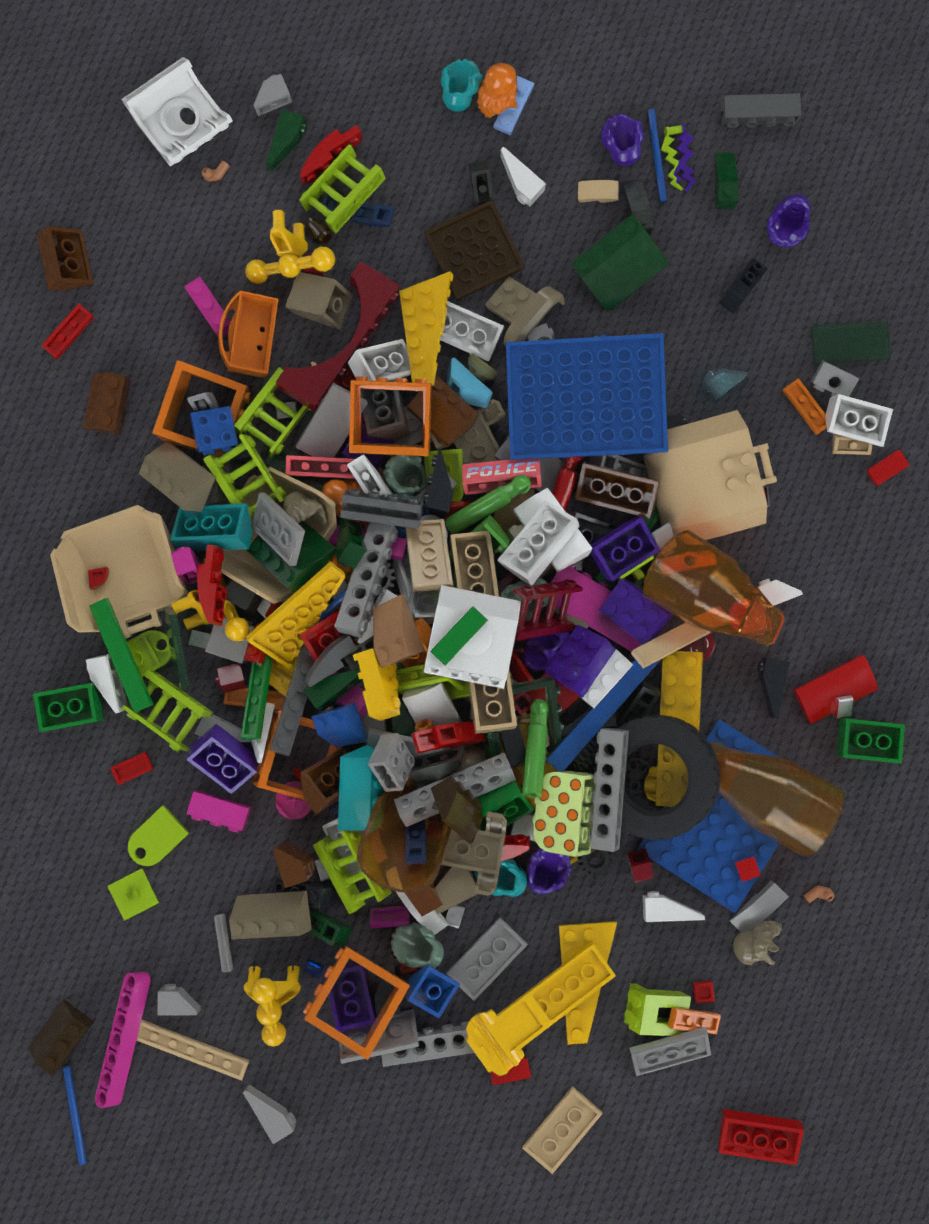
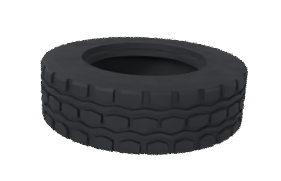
(702, 771)

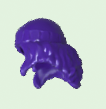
(623, 139)
(789, 221)
(542, 650)
(547, 871)

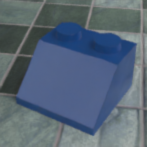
(340, 725)
(431, 990)

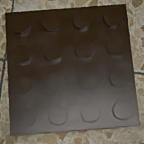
(474, 250)

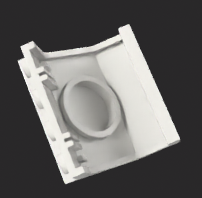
(158, 107)
(489, 651)

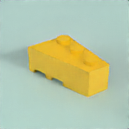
(380, 686)

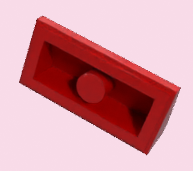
(519, 670)

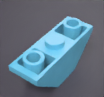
(467, 385)

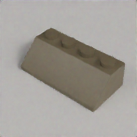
(178, 477)
(270, 915)

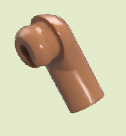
(216, 174)
(820, 892)

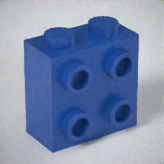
(213, 430)

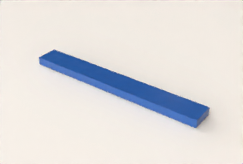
(597, 717)

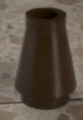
(320, 232)

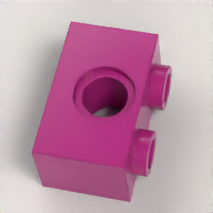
(186, 564)

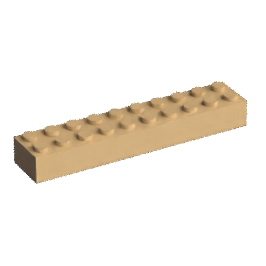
(476, 572)

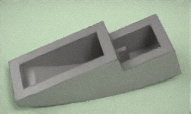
(759, 907)

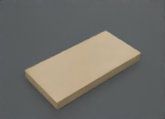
(429, 556)
(562, 1130)

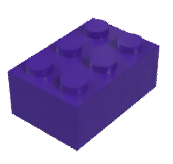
(623, 548)
(634, 612)
(580, 660)
(223, 758)
(352, 998)

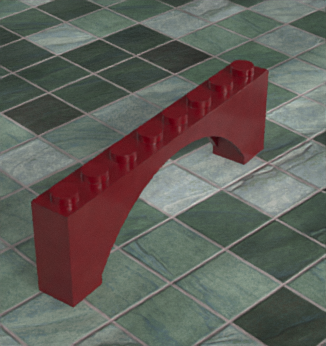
(312, 383)

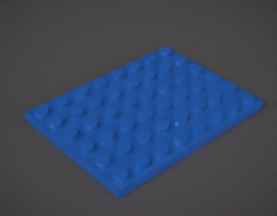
(587, 397)
(709, 850)

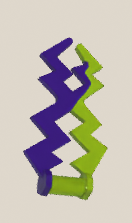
(680, 164)

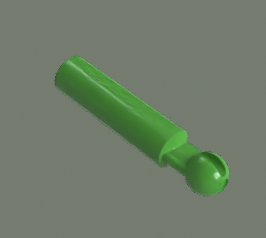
(487, 504)
(535, 749)

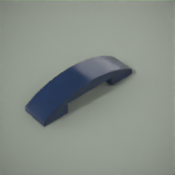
(367, 214)
(416, 843)

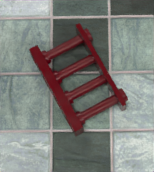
(547, 625)

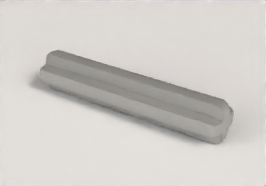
(223, 942)

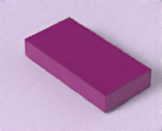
(389, 916)

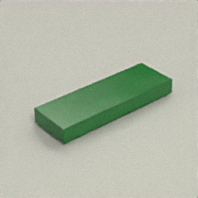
(459, 635)

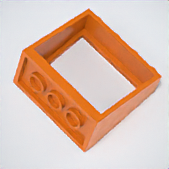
(174, 397)
(355, 444)
(261, 776)
(383, 1017)

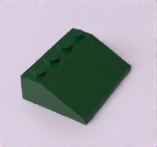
(620, 263)
(313, 556)

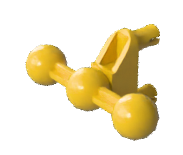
(290, 249)
(235, 628)
(270, 997)

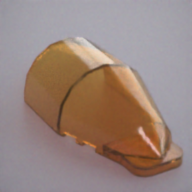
(710, 591)
(779, 798)
(384, 841)

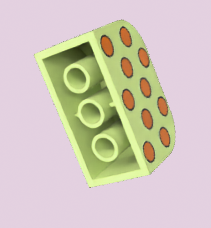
(564, 813)

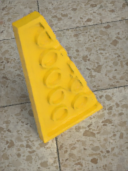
(424, 322)
(280, 631)
(572, 940)

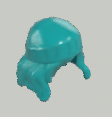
(459, 84)
(511, 879)

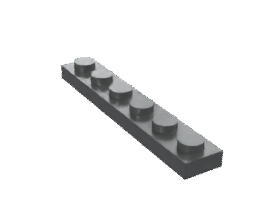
(293, 705)

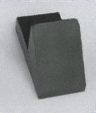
(242, 597)

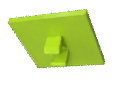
(636, 571)
(133, 894)

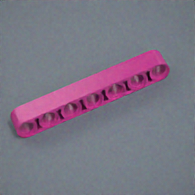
(122, 1039)

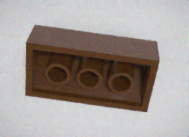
(617, 490)

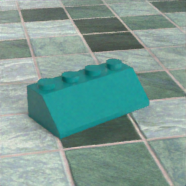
(216, 525)
(357, 789)

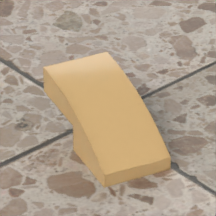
(598, 190)

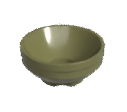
(481, 369)

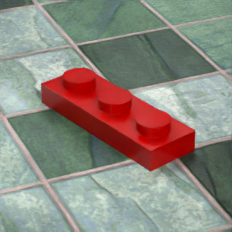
(68, 331)

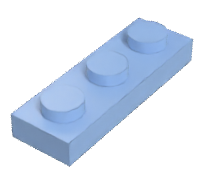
(507, 119)

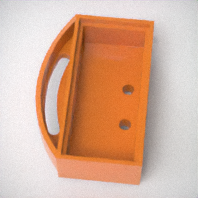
(244, 333)

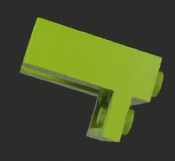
(644, 1006)

